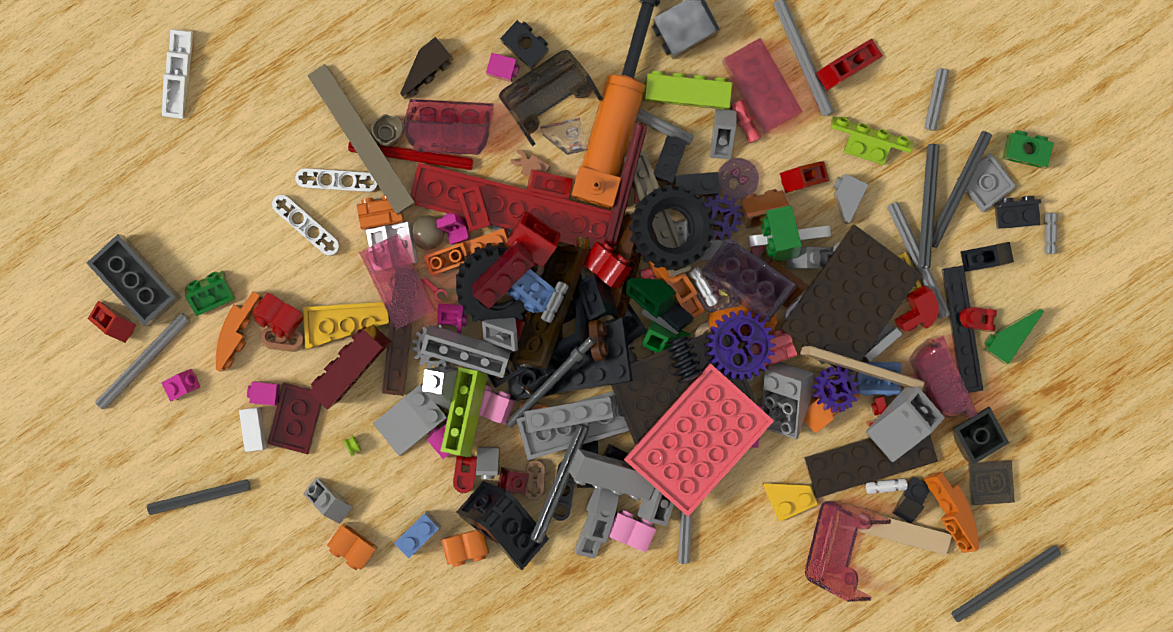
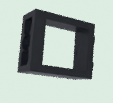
(564, 346)

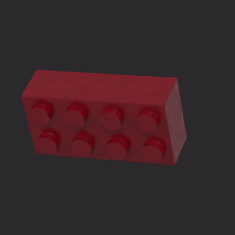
(350, 366)

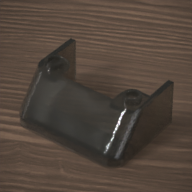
(544, 89)

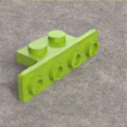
(869, 142)

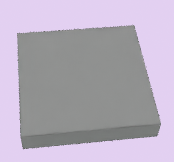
(989, 183)

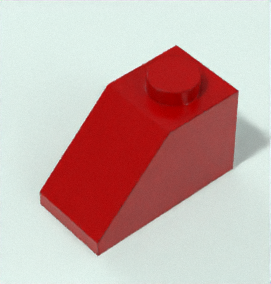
(804, 176)
(111, 322)

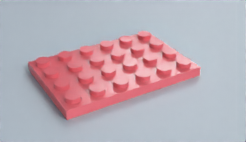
(698, 439)

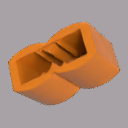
(352, 547)
(464, 547)

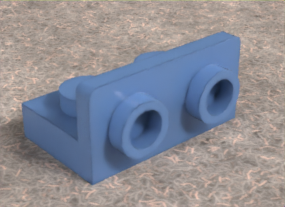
(532, 292)

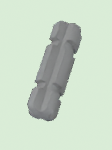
(1051, 232)
(554, 302)

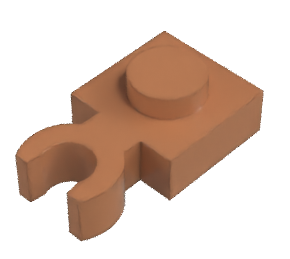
(528, 164)

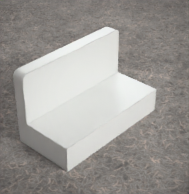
(253, 429)

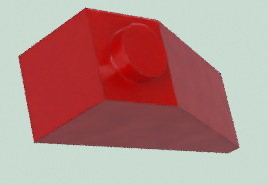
(849, 64)

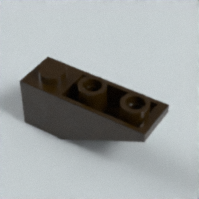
(427, 63)

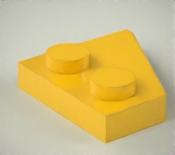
(789, 499)

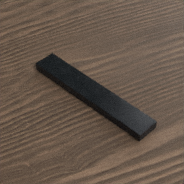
(963, 337)

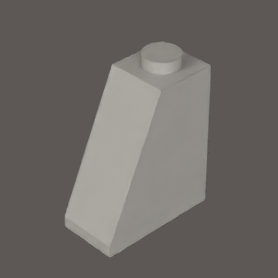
(439, 384)

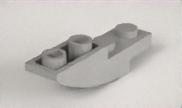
(598, 523)

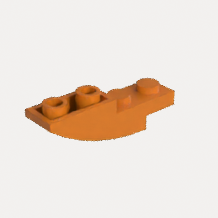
(452, 256)
(684, 290)
(230, 337)
(958, 515)

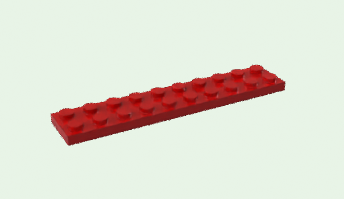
(505, 204)

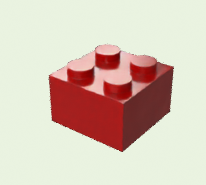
(535, 237)

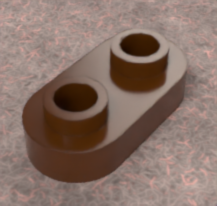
(597, 331)

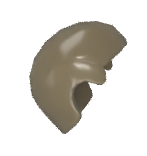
(387, 130)
(426, 234)

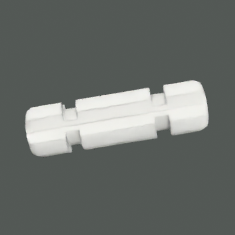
(703, 286)
(886, 486)

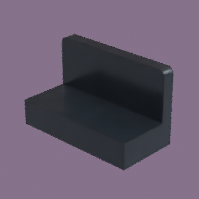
(596, 298)

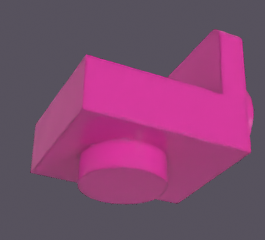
(455, 227)
(451, 315)
(180, 384)

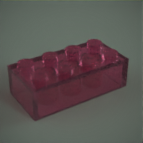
(761, 86)
(397, 281)

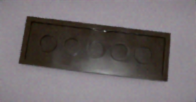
(539, 336)
(862, 463)

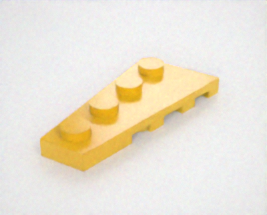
(334, 322)

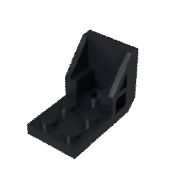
(502, 520)

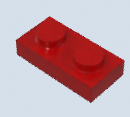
(549, 184)
(474, 208)

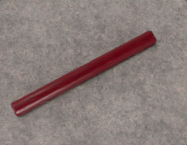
(626, 183)

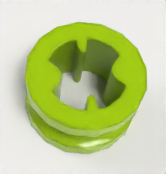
(352, 445)

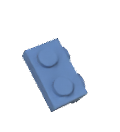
(870, 385)

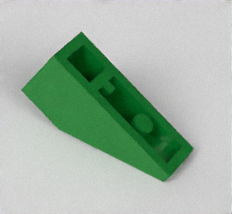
(1008, 340)

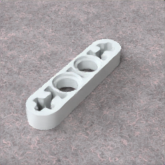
(336, 180)
(304, 227)
(804, 234)

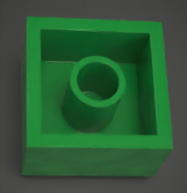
(781, 234)

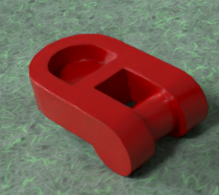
(972, 318)
(462, 480)

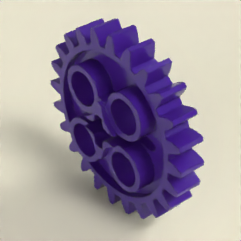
(724, 355)

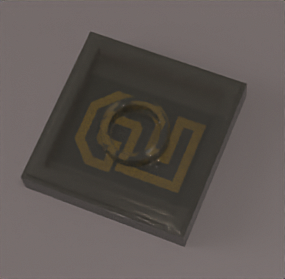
(991, 482)

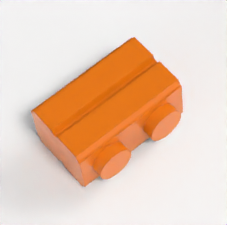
(377, 213)

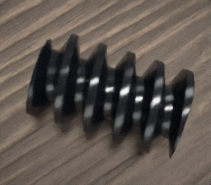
(684, 358)

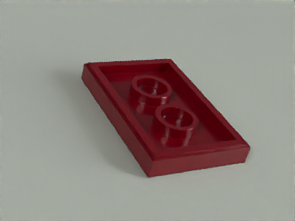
(294, 419)

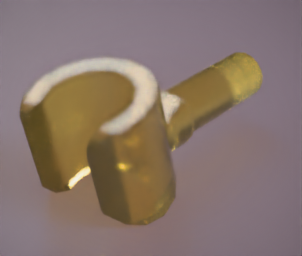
(583, 243)

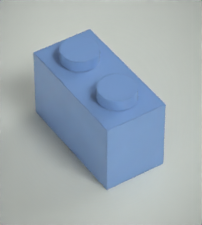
(417, 534)

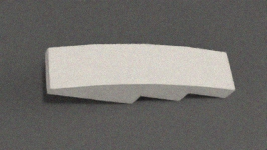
(177, 73)

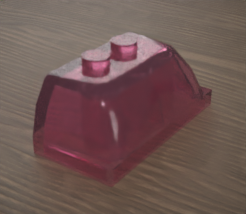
(448, 126)
(941, 378)

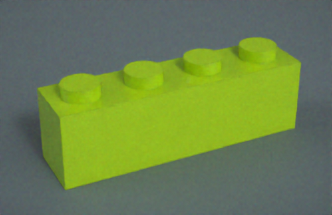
(688, 91)
(464, 412)

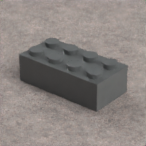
(133, 280)

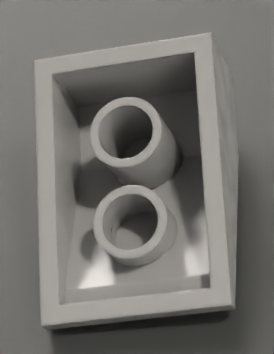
(409, 420)

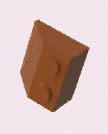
(755, 206)

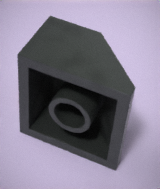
(979, 436)

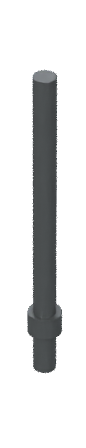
(576, 356)

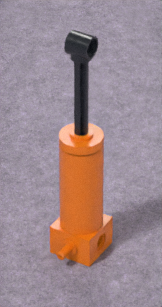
(614, 124)

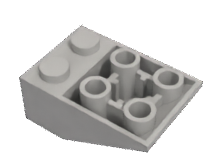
(787, 397)
(904, 423)

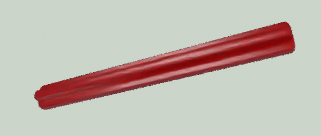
(423, 157)

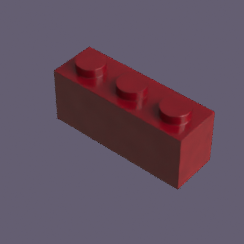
(502, 275)

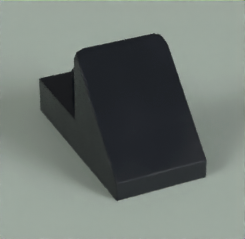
(633, 324)
(911, 500)

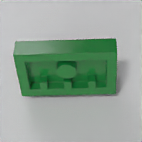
(208, 293)

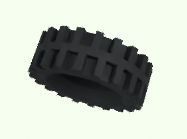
(699, 227)
(469, 272)

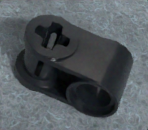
(538, 375)

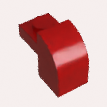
(923, 311)

